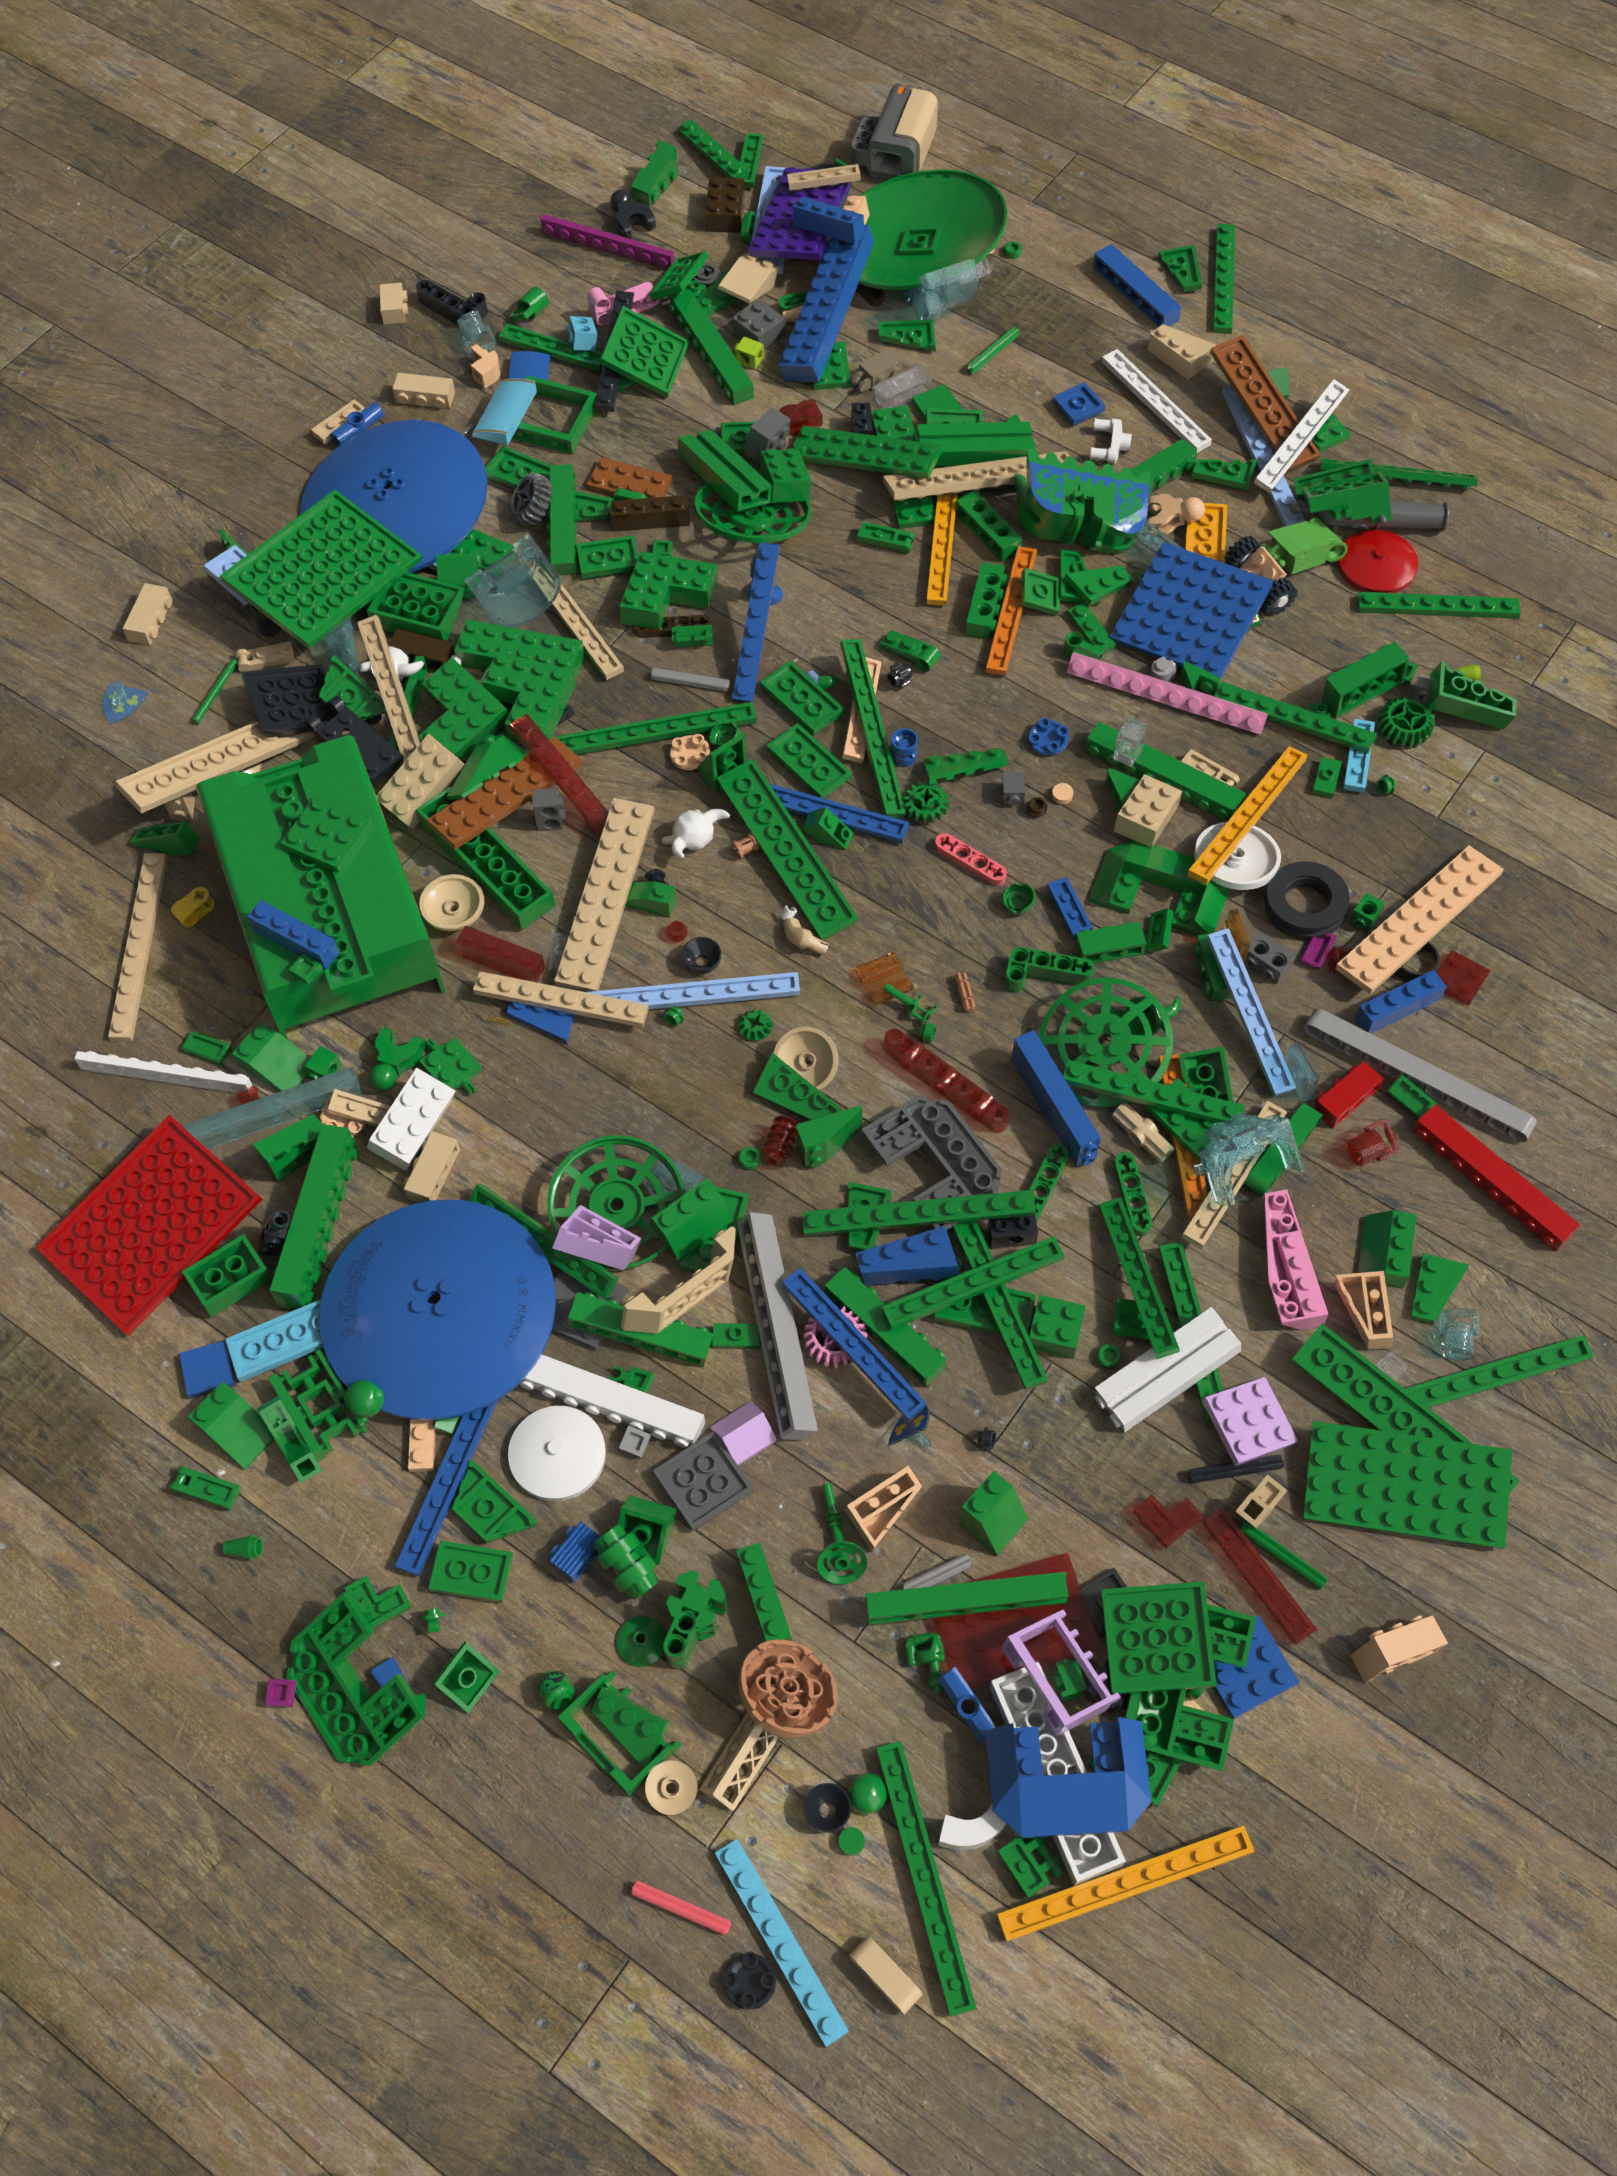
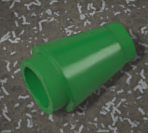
(244, 1547)

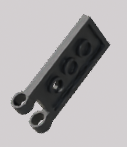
(375, 751)

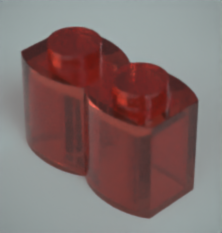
(803, 414)

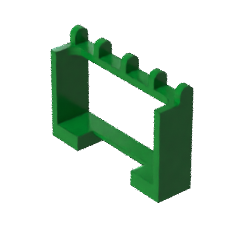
(567, 1720)

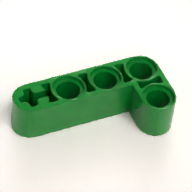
(1082, 968)

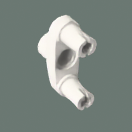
(1119, 442)

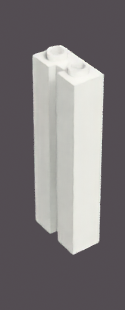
(1153, 1382)

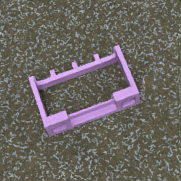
(1055, 1712)

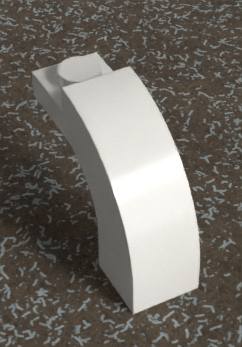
(970, 1834)

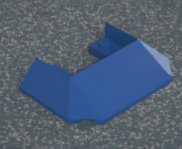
(1069, 1803)

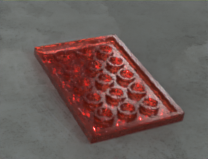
(976, 1639)

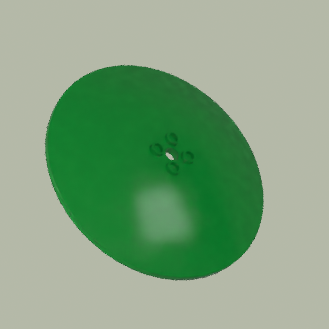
(946, 209)

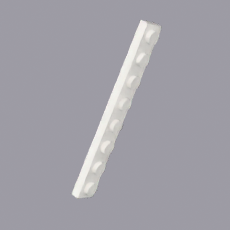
(1156, 400)
(1301, 436)
(163, 1073)

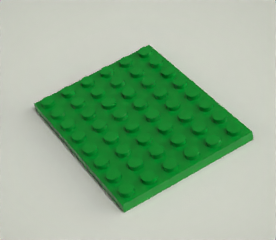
(321, 568)

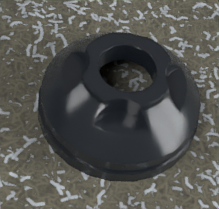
(698, 948)
(830, 1794)

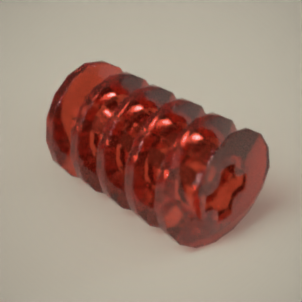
(779, 1140)

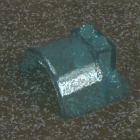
(944, 290)
(521, 590)

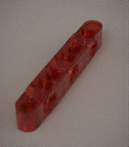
(946, 1080)

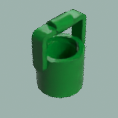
(530, 305)

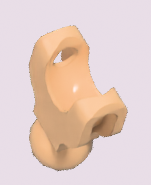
(1173, 512)

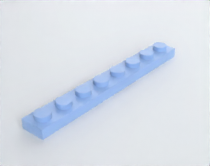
(1251, 1012)

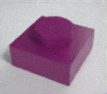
(280, 1693)

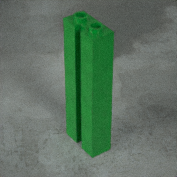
(977, 441)
(724, 470)

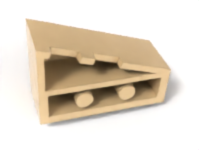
(1180, 350)

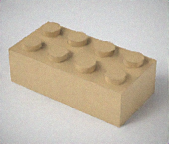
(419, 779)

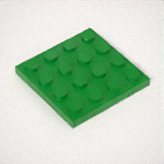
(644, 352)
(1158, 1638)

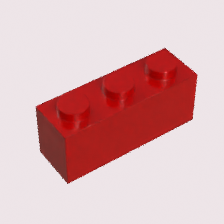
(1348, 1093)

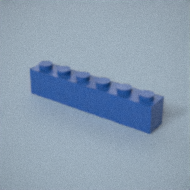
(1136, 286)

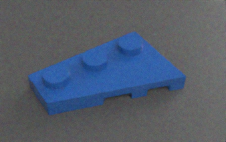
(548, 1020)

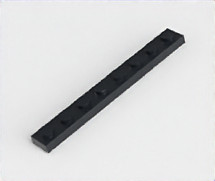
(610, 379)

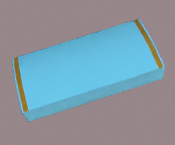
(505, 410)

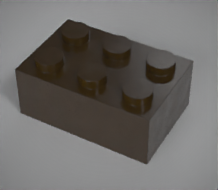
(725, 204)

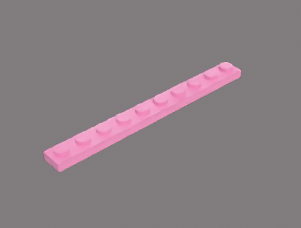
(1167, 693)

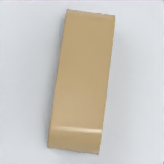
(885, 1975)

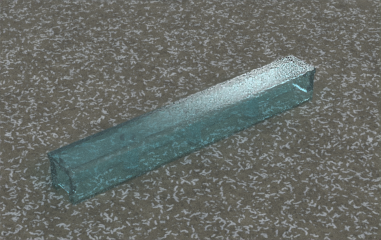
(272, 1109)

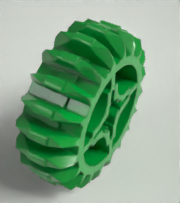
(1403, 726)

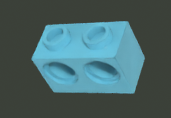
(582, 333)

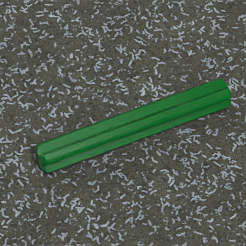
(992, 350)
(1284, 1555)

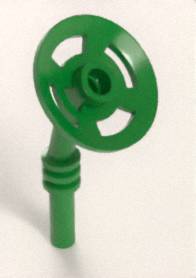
(841, 1554)

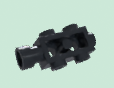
(274, 1233)

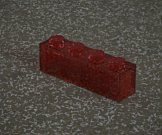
(500, 955)

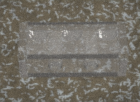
(901, 387)

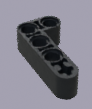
(448, 304)

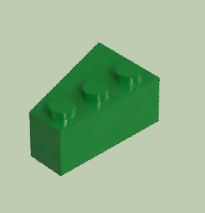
(657, 175)
(289, 1147)

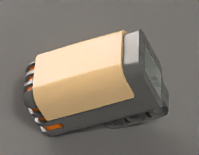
(900, 136)

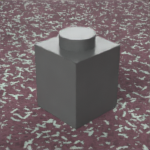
(1013, 788)

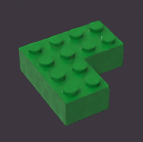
(663, 581)
(531, 688)
(468, 710)

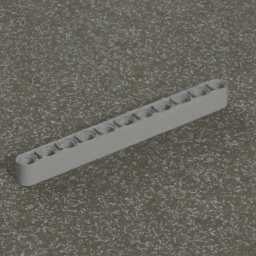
(1427, 1077)

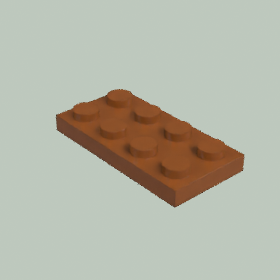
(614, 474)

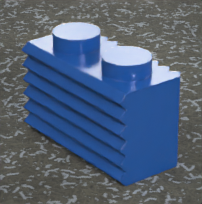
(575, 1551)

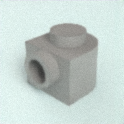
(1163, 669)
(1421, 689)

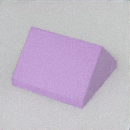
(744, 1432)

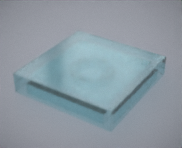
(1301, 1072)

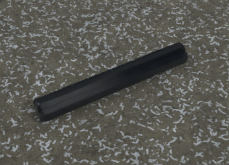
(1230, 1470)

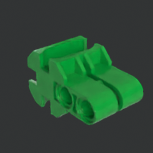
(693, 1612)

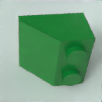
(457, 568)
(650, 1524)

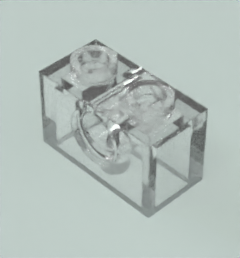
(1130, 741)

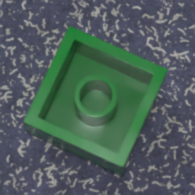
(1056, 1326)

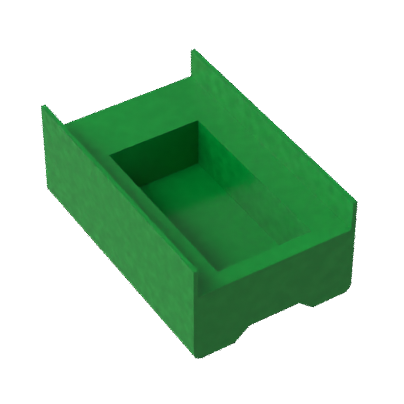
(360, 907)

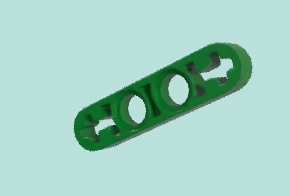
(1048, 1184)
(1133, 1193)

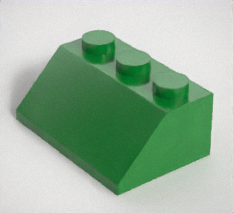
(692, 1219)
(1388, 1245)

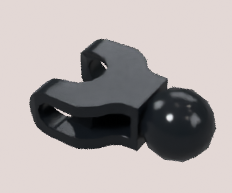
(630, 213)

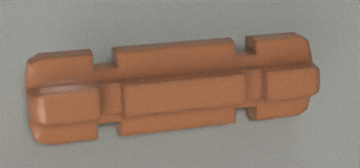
(965, 992)

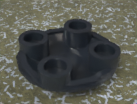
(749, 1981)

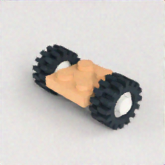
(1254, 558)

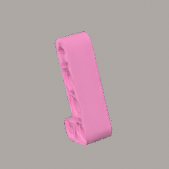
(601, 307)

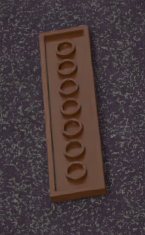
(1260, 396)
(496, 799)

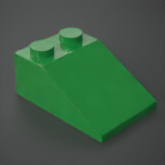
(723, 760)
(271, 1058)
(825, 1136)
(232, 1425)

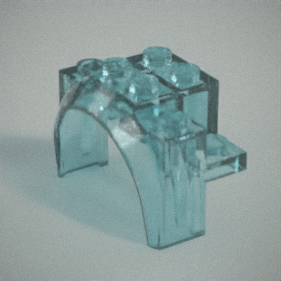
(1239, 1140)

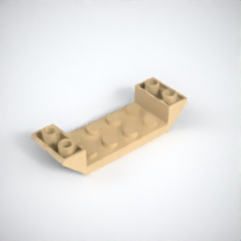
(644, 1316)

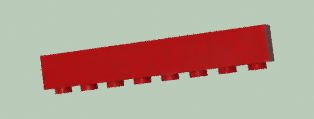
(1496, 1178)

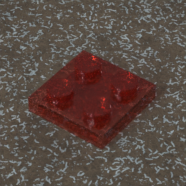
(1462, 977)

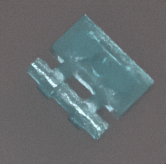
(689, 1177)

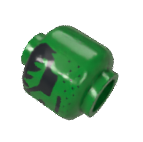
(555, 1690)

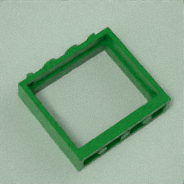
(554, 439)

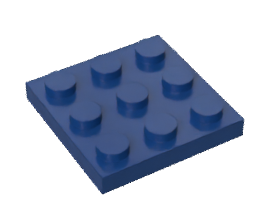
(1263, 1679)

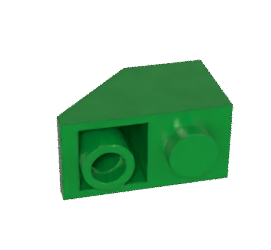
(827, 829)

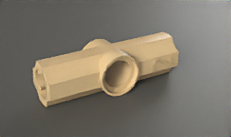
(1142, 1132)

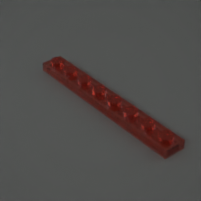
(561, 772)

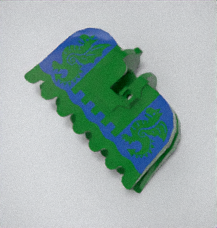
(1082, 501)

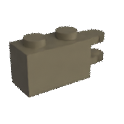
(877, 369)

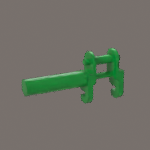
(910, 1003)

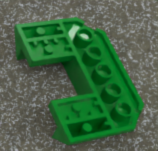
(1133, 862)
(344, 1712)
(1187, 1731)

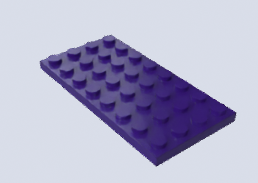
(777, 232)

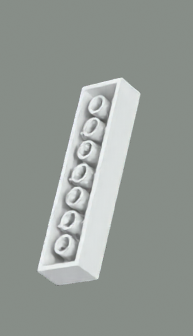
(1023, 1705)

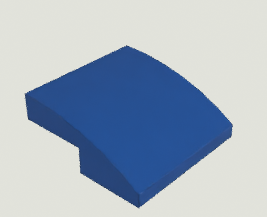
(529, 363)

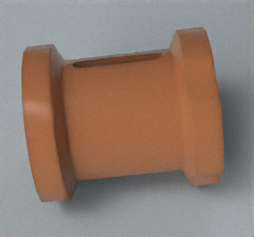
(745, 845)

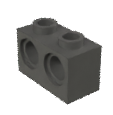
(548, 809)
(1271, 954)

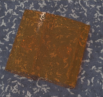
(878, 973)

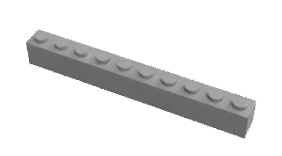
(777, 1327)

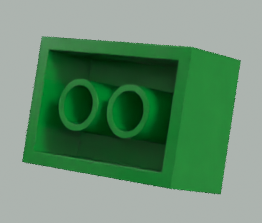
(786, 474)
(227, 1275)

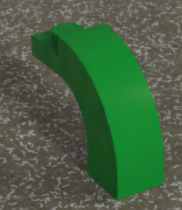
(289, 1439)

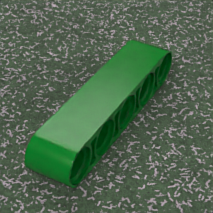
(1271, 1163)

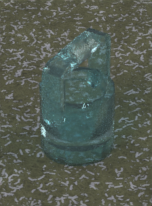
(474, 330)
(1458, 1337)

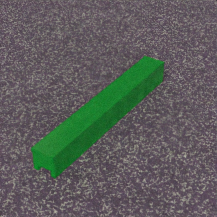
(966, 1598)

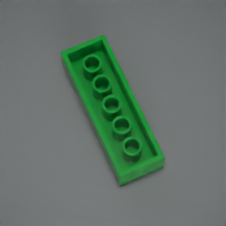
(482, 640)

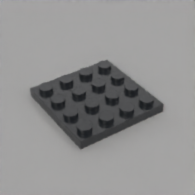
(286, 698)

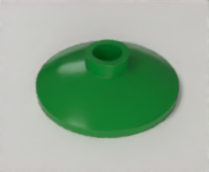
(643, 1653)

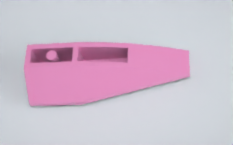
(1290, 1267)

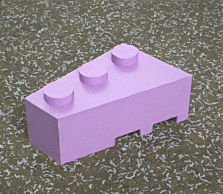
(596, 1239)

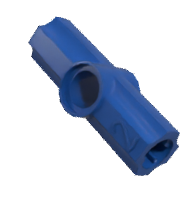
(357, 423)
(959, 1690)

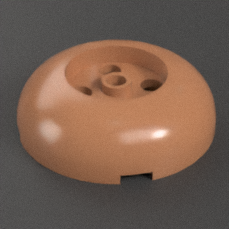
(801, 1690)

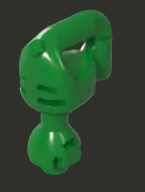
(931, 1656)

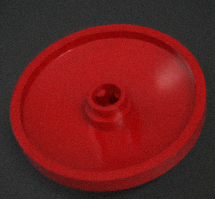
(1378, 562)

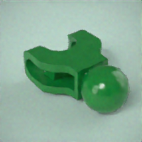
(394, 1059)

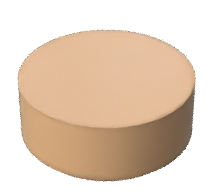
(1062, 793)

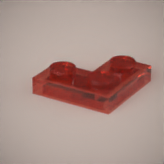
(1167, 1525)

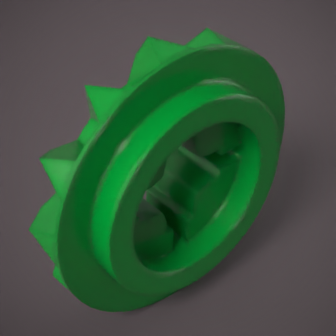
(758, 1032)

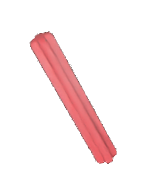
(681, 1907)

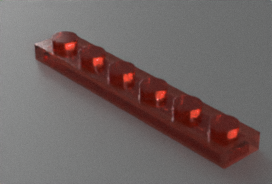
(1259, 1576)

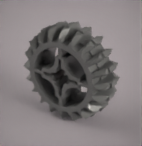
(531, 499)

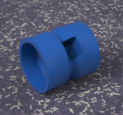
(904, 747)

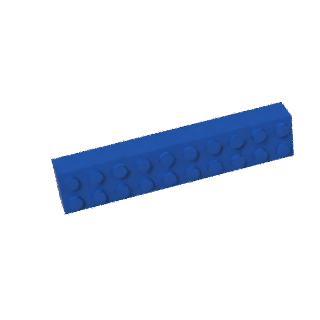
(825, 309)

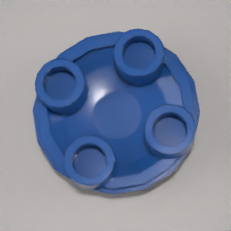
(1048, 737)

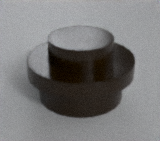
(1037, 807)

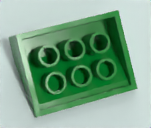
(419, 606)

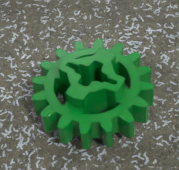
(936, 804)

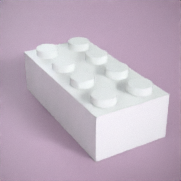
(411, 1119)

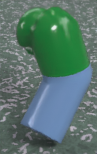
(824, 682)

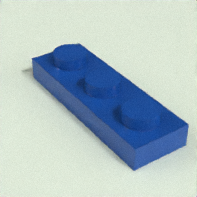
(1069, 906)

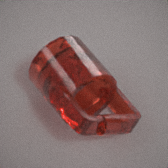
(1370, 1145)

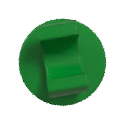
(433, 1619)

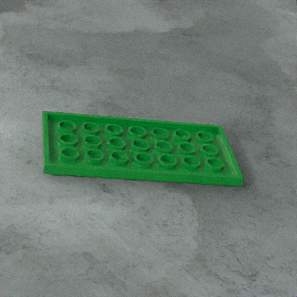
(1408, 1484)

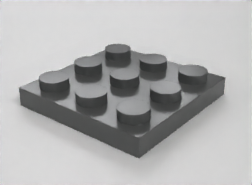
(566, 1290)
(703, 1481)

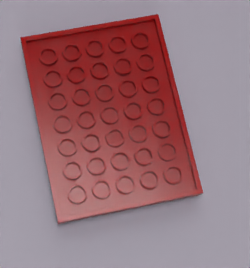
(148, 1224)

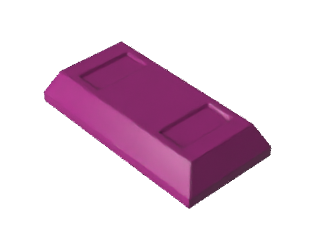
(1318, 951)

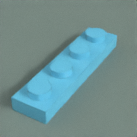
(1358, 762)

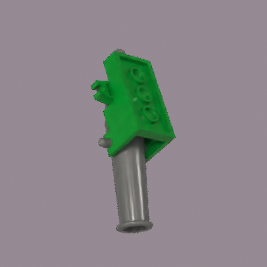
(1366, 503)

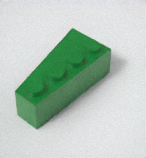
(1469, 699)

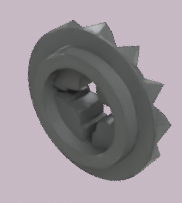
(711, 270)

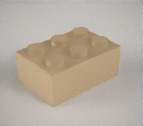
(1147, 811)

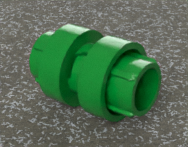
(633, 1572)

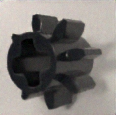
(899, 675)

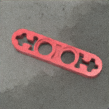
(968, 862)

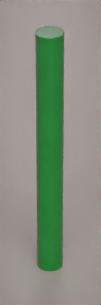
(214, 691)

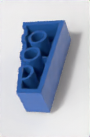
(909, 1259)

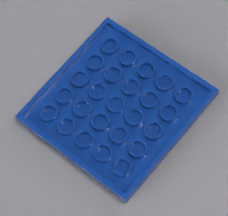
(1191, 609)

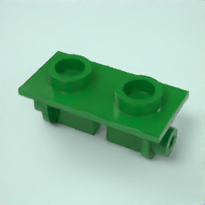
(692, 635)

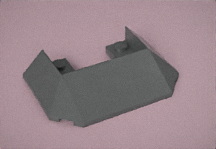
(946, 1142)

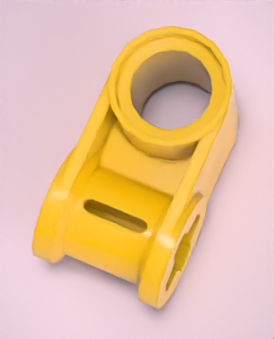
(191, 908)

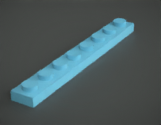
(782, 1943)

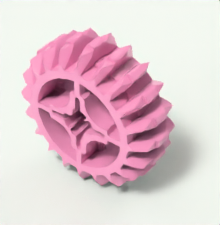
(826, 1352)

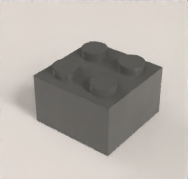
(760, 324)
(767, 434)

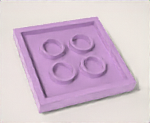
(1250, 1421)

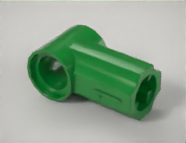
(1075, 643)

